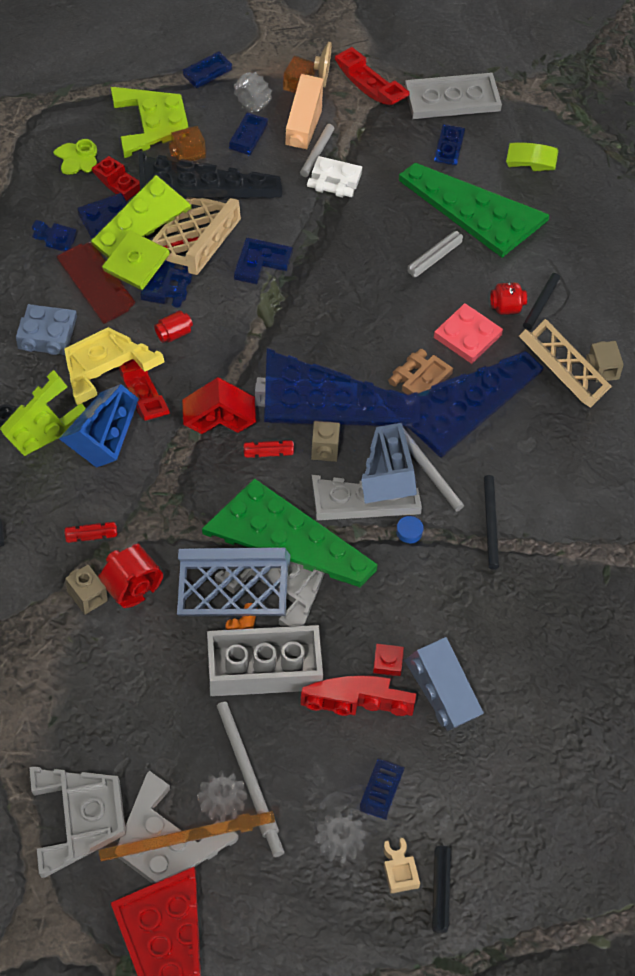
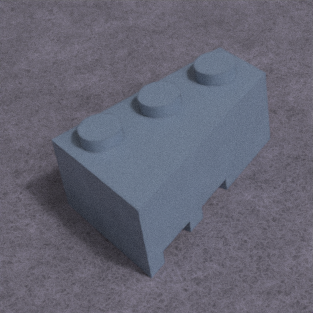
(389, 467)
(444, 684)

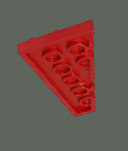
(162, 926)

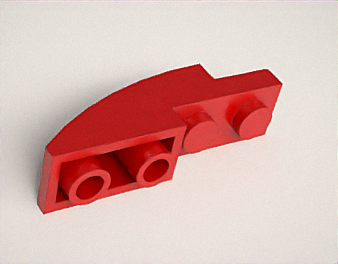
(346, 693)

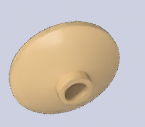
(322, 63)

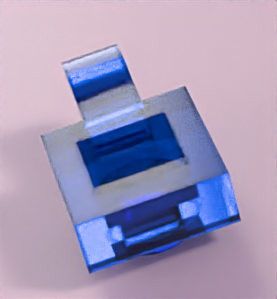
(57, 237)

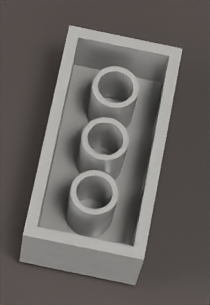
(263, 660)

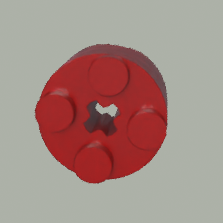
(130, 575)

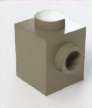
(606, 360)
(325, 441)
(86, 589)

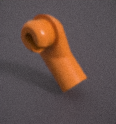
(245, 622)

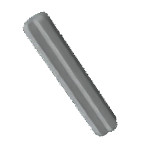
(435, 254)

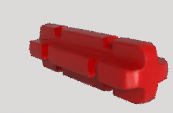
(268, 448)
(90, 532)

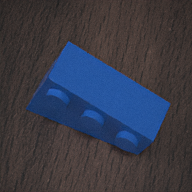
(102, 426)

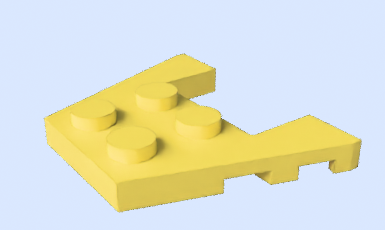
(100, 354)

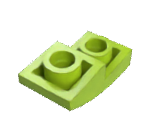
(535, 155)

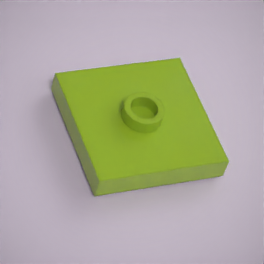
(136, 260)

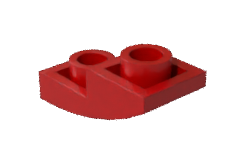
(115, 178)

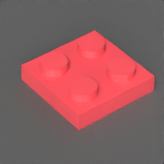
(468, 333)

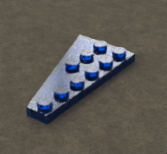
(315, 393)
(464, 402)

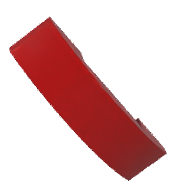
(367, 80)
(139, 383)

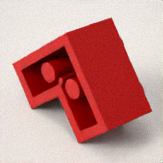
(218, 404)

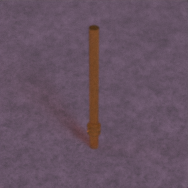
(243, 823)

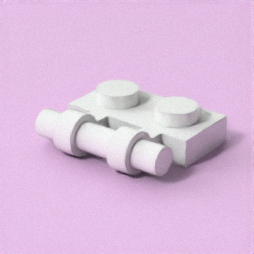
(335, 177)

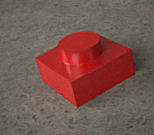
(388, 660)

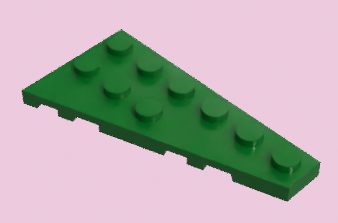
(483, 214)
(266, 520)

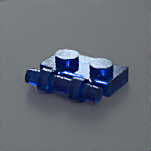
(160, 285)

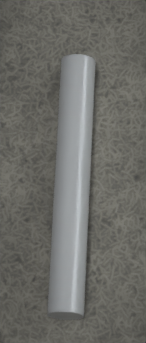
(318, 148)

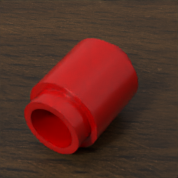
(173, 326)

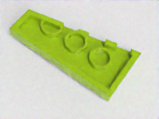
(143, 214)

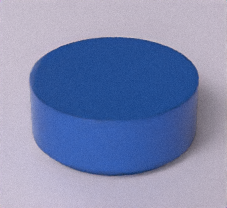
(409, 529)

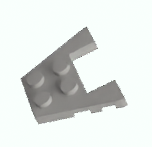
(301, 589)
(91, 814)
(146, 824)

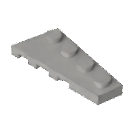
(346, 500)

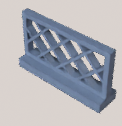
(233, 559)

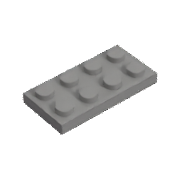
(453, 95)

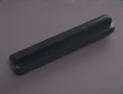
(441, 889)

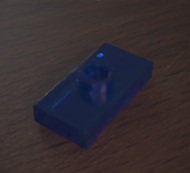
(207, 69)
(248, 133)

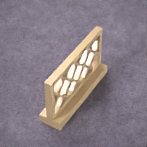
(209, 237)

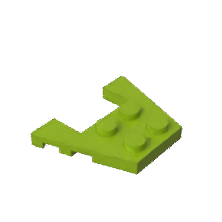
(158, 113)
(36, 423)

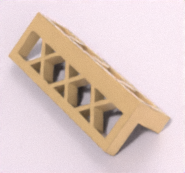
(556, 365)

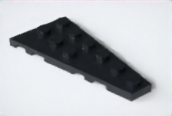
(205, 180)

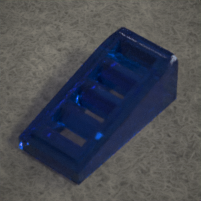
(375, 807)

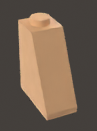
(304, 111)

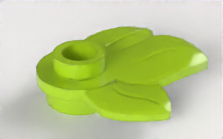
(77, 156)

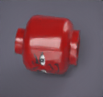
(508, 298)

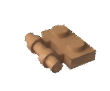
(428, 373)

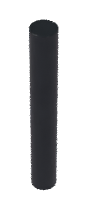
(541, 301)

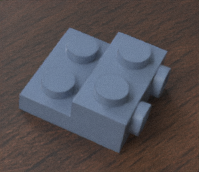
(46, 329)

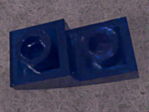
(449, 144)

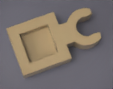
(400, 871)

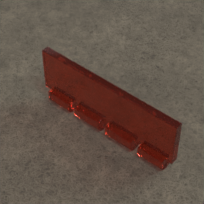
(100, 289)

